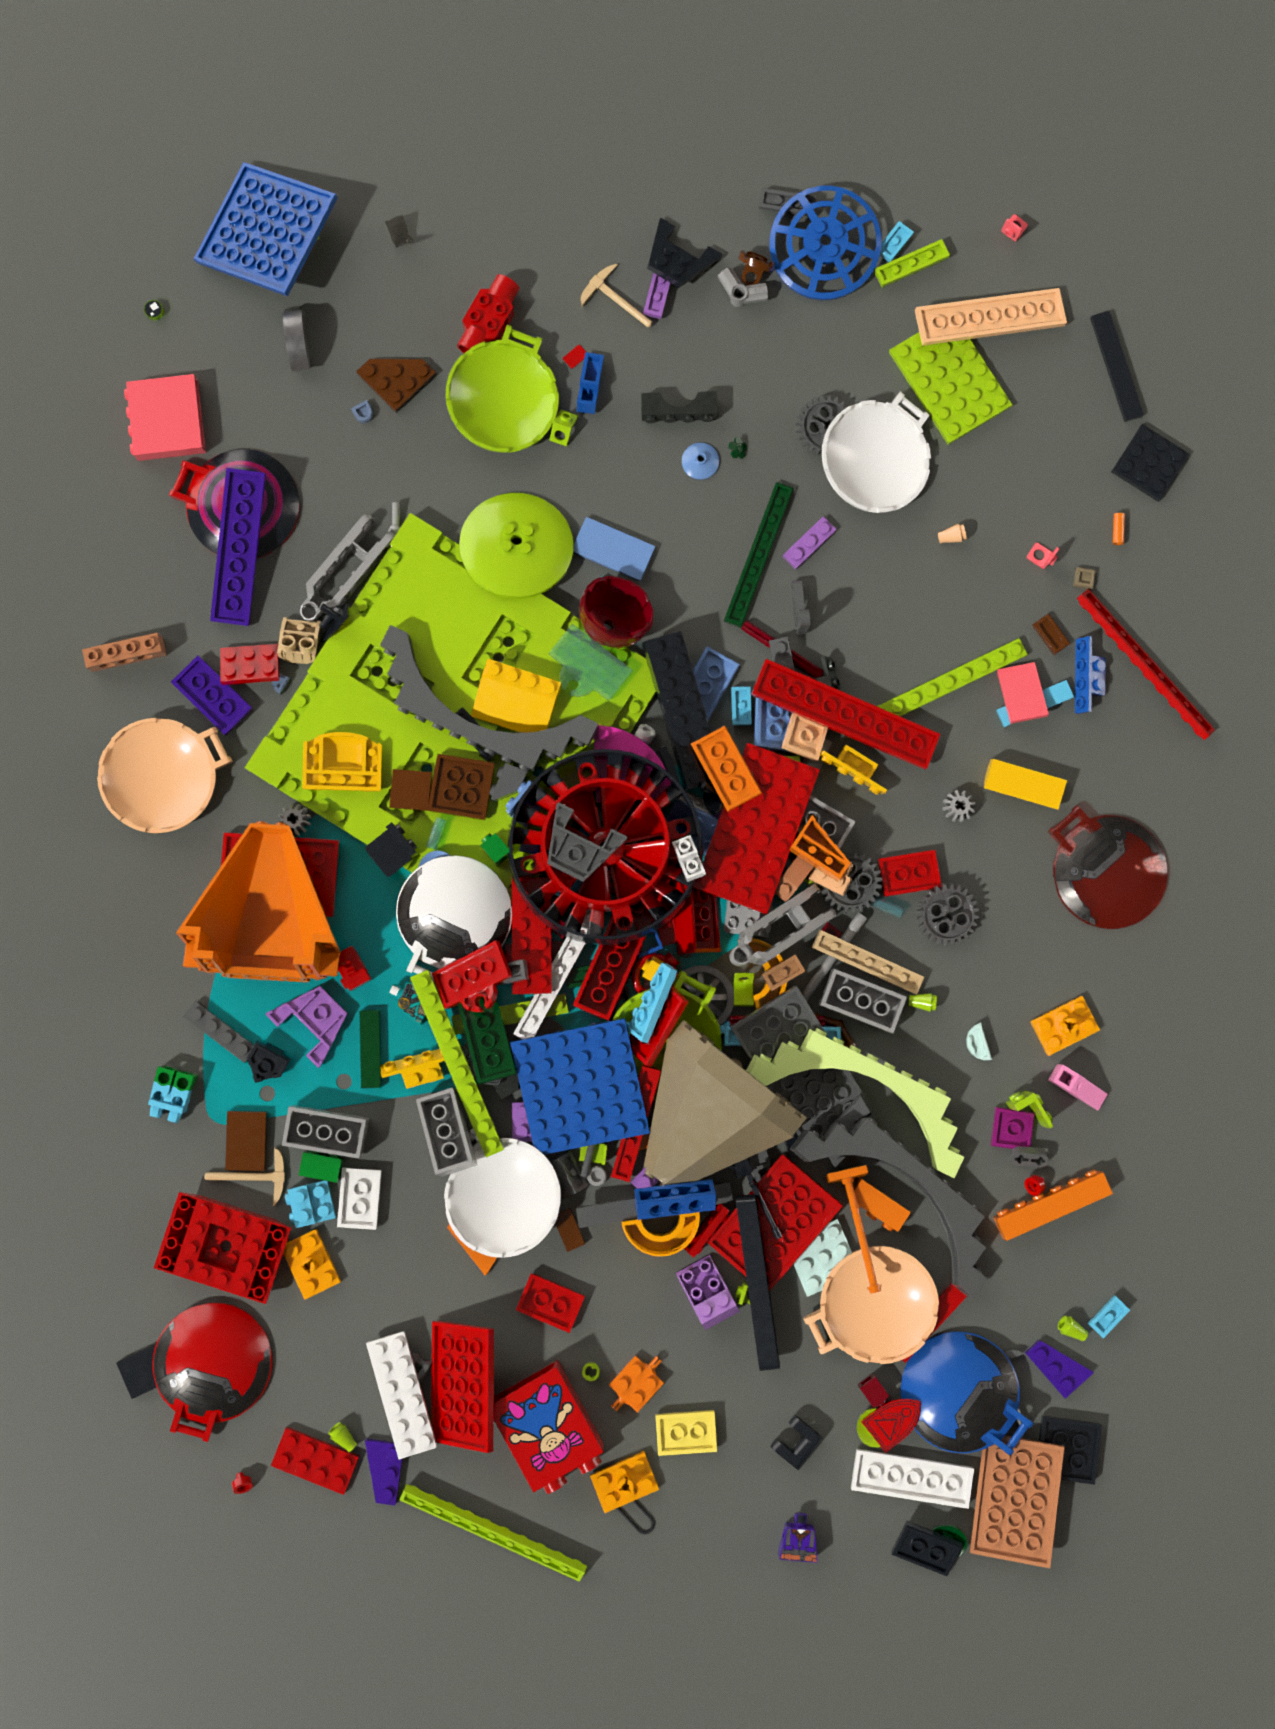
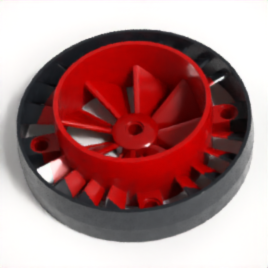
(629, 885)

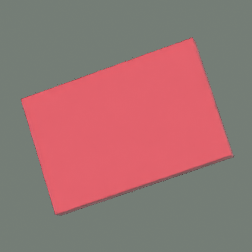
(1022, 693)

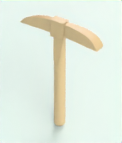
(597, 282)
(277, 1176)

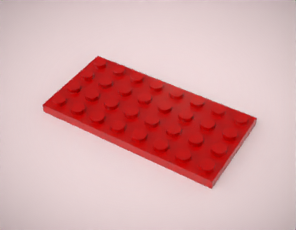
(757, 836)

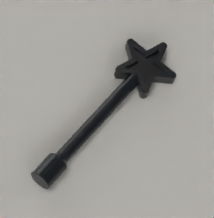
(753, 1184)

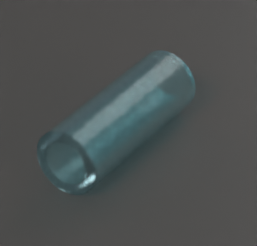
(436, 833)
(888, 907)

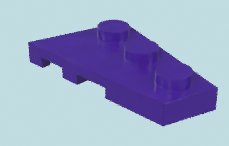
(1059, 1369)
(384, 1470)

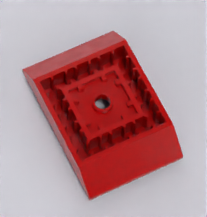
(195, 1251)

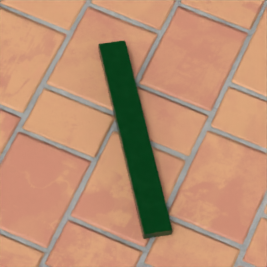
(758, 555)

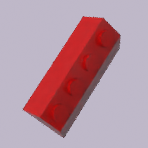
(697, 923)

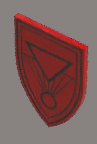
(892, 1422)

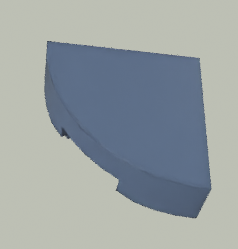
(280, 685)

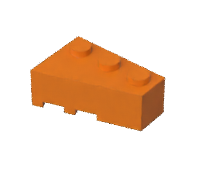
(820, 851)

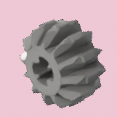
(960, 813)
(302, 816)

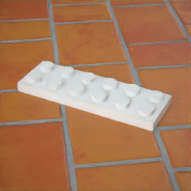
(401, 1394)
(912, 1478)

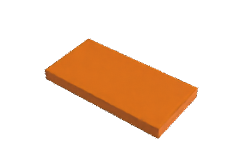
(726, 768)

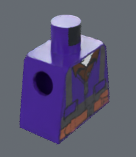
(798, 1541)

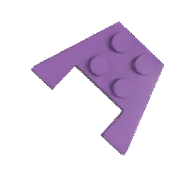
(319, 1014)

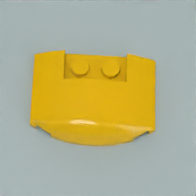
(342, 763)

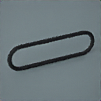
(630, 1521)

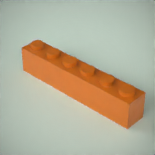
(1052, 1205)

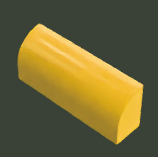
(1024, 783)

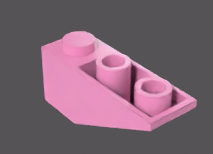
(1077, 1086)

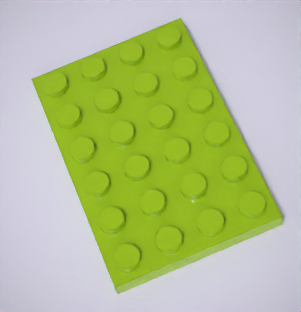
(951, 384)

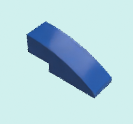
(590, 383)

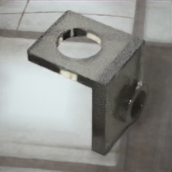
(398, 231)

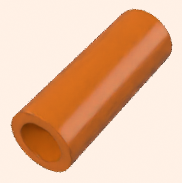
(1118, 528)

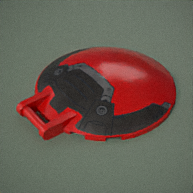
(211, 1365)

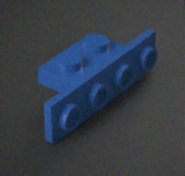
(1089, 675)

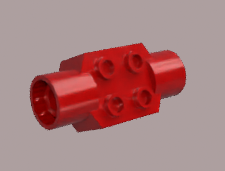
(489, 313)

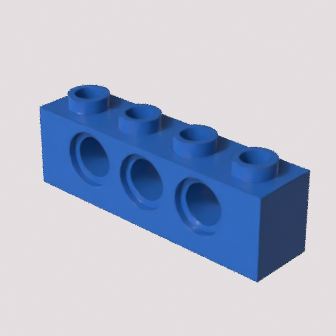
(675, 1199)

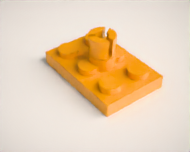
(1064, 1025)
(310, 1264)
(624, 1482)

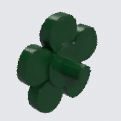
(737, 448)

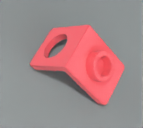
(1012, 230)
(1049, 557)

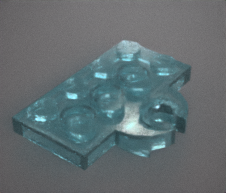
(588, 665)

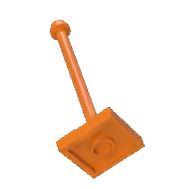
(847, 1178)

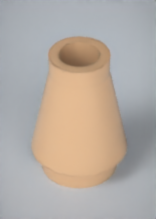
(953, 534)

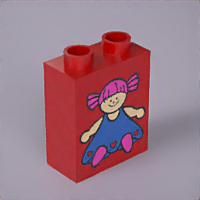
(547, 1428)

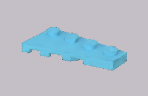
(653, 1000)

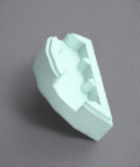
(977, 1043)

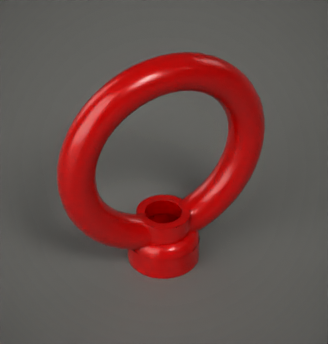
(668, 959)

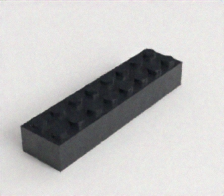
(679, 703)

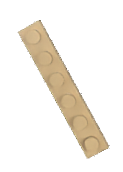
(867, 962)

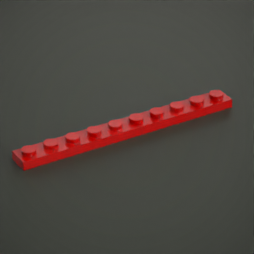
(1143, 661)

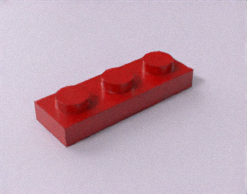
(707, 1229)

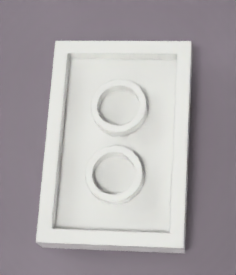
(359, 1198)

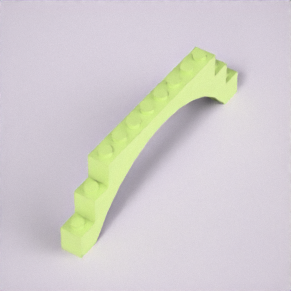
(823, 1053)

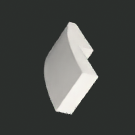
(688, 858)

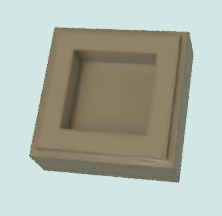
(1084, 578)

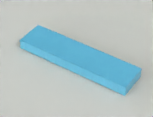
(1053, 696)

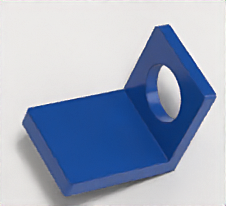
(653, 950)

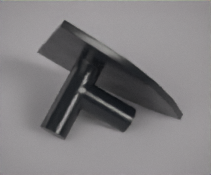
(333, 618)
(711, 798)

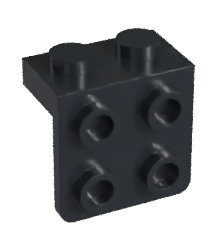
(391, 850)

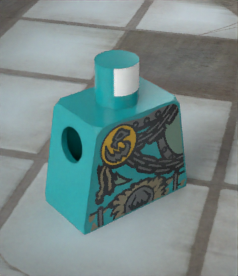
(408, 1002)

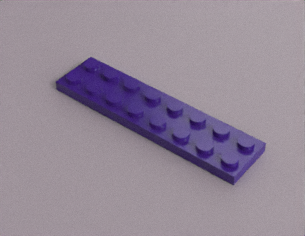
(238, 546)

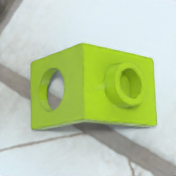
(563, 422)
(743, 990)
(599, 1153)
(741, 1293)

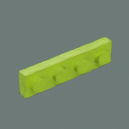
(911, 263)

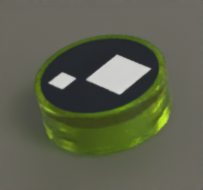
(153, 310)

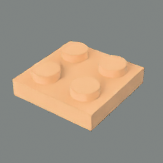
(804, 737)

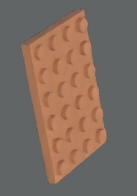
(1018, 1502)

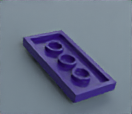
(216, 701)

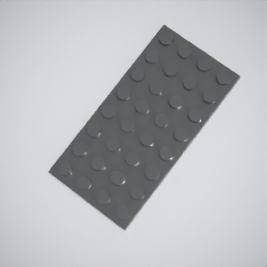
(815, 1092)

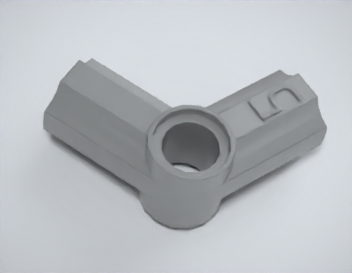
(750, 293)

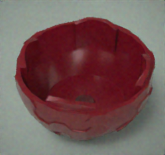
(621, 606)

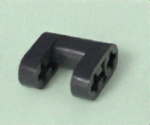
(803, 1448)

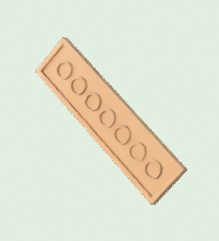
(990, 316)

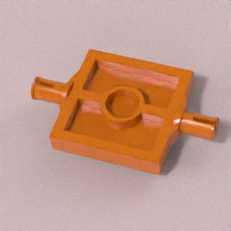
(636, 1383)

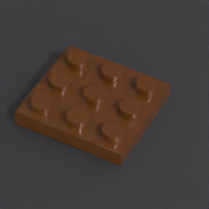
(461, 787)

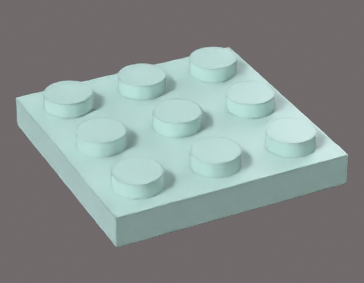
(821, 1257)

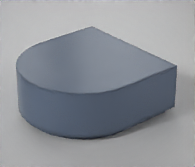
(363, 412)

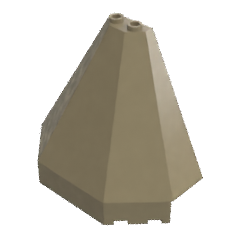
(710, 1112)

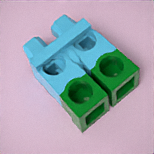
(171, 1092)

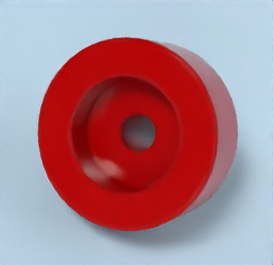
(1034, 1185)
(242, 1483)

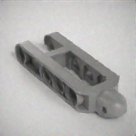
(310, 608)
(743, 953)

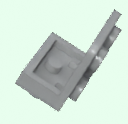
(741, 917)

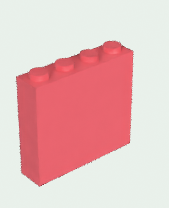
(165, 417)

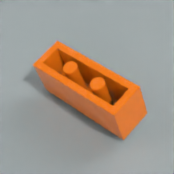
(880, 1206)

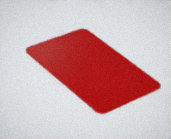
(575, 356)

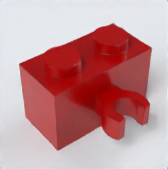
(352, 969)

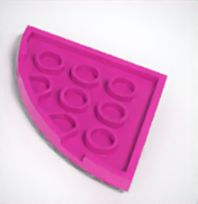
(618, 739)

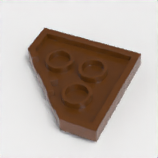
(396, 379)

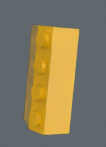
(515, 698)

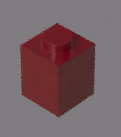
(873, 1391)

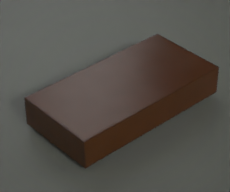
(1051, 634)
(569, 1230)

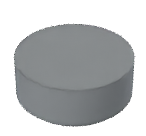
(596, 1175)

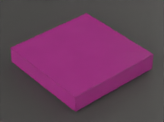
(1012, 1128)

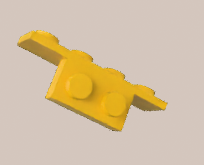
(856, 765)
(416, 1069)

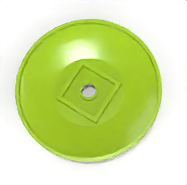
(511, 568)

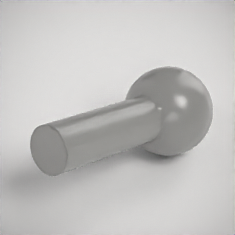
(394, 528)

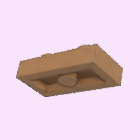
(783, 972)

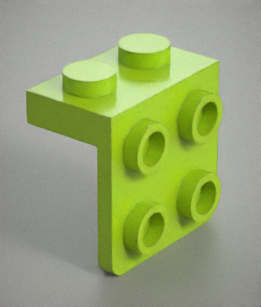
(1021, 1100)

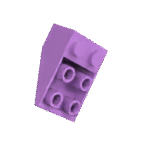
(707, 1292)

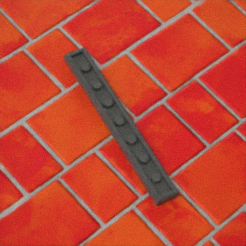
(625, 1208)

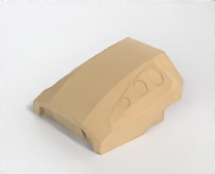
(298, 641)

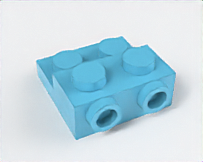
(310, 1203)

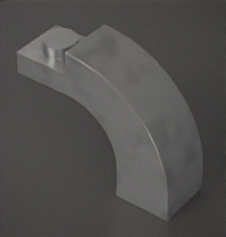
(296, 338)

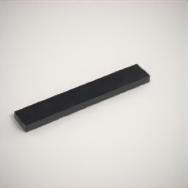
(1116, 366)

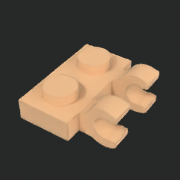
(829, 883)

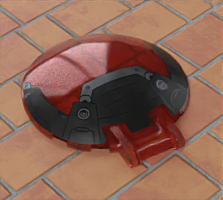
(1108, 869)

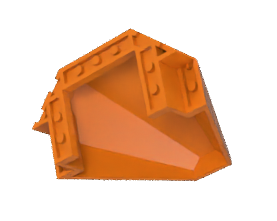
(261, 914)

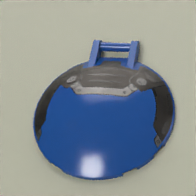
(964, 1393)

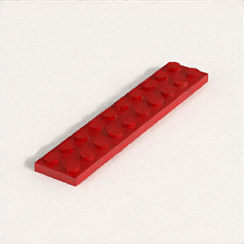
(845, 714)

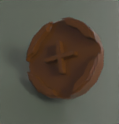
(754, 263)

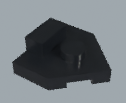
(267, 1061)

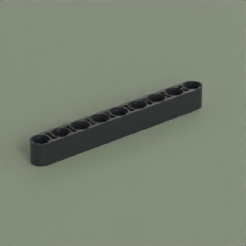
(757, 1282)

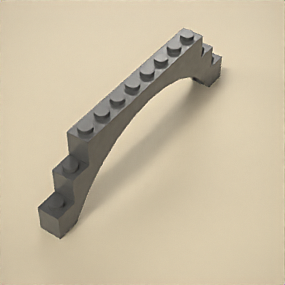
(520, 748)
(955, 1213)

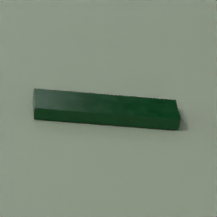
(370, 1049)

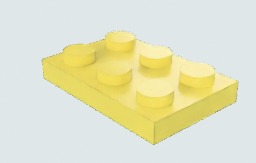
(686, 1432)

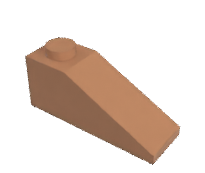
(792, 878)

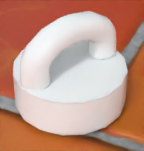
(645, 733)

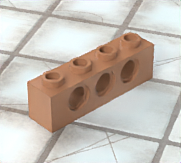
(124, 652)

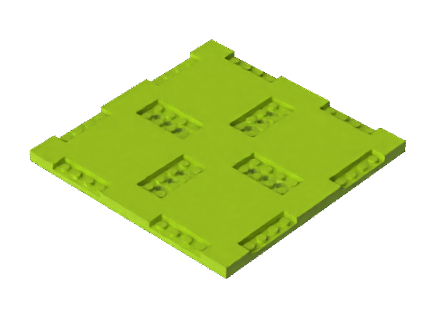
(452, 635)

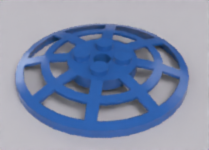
(821, 253)

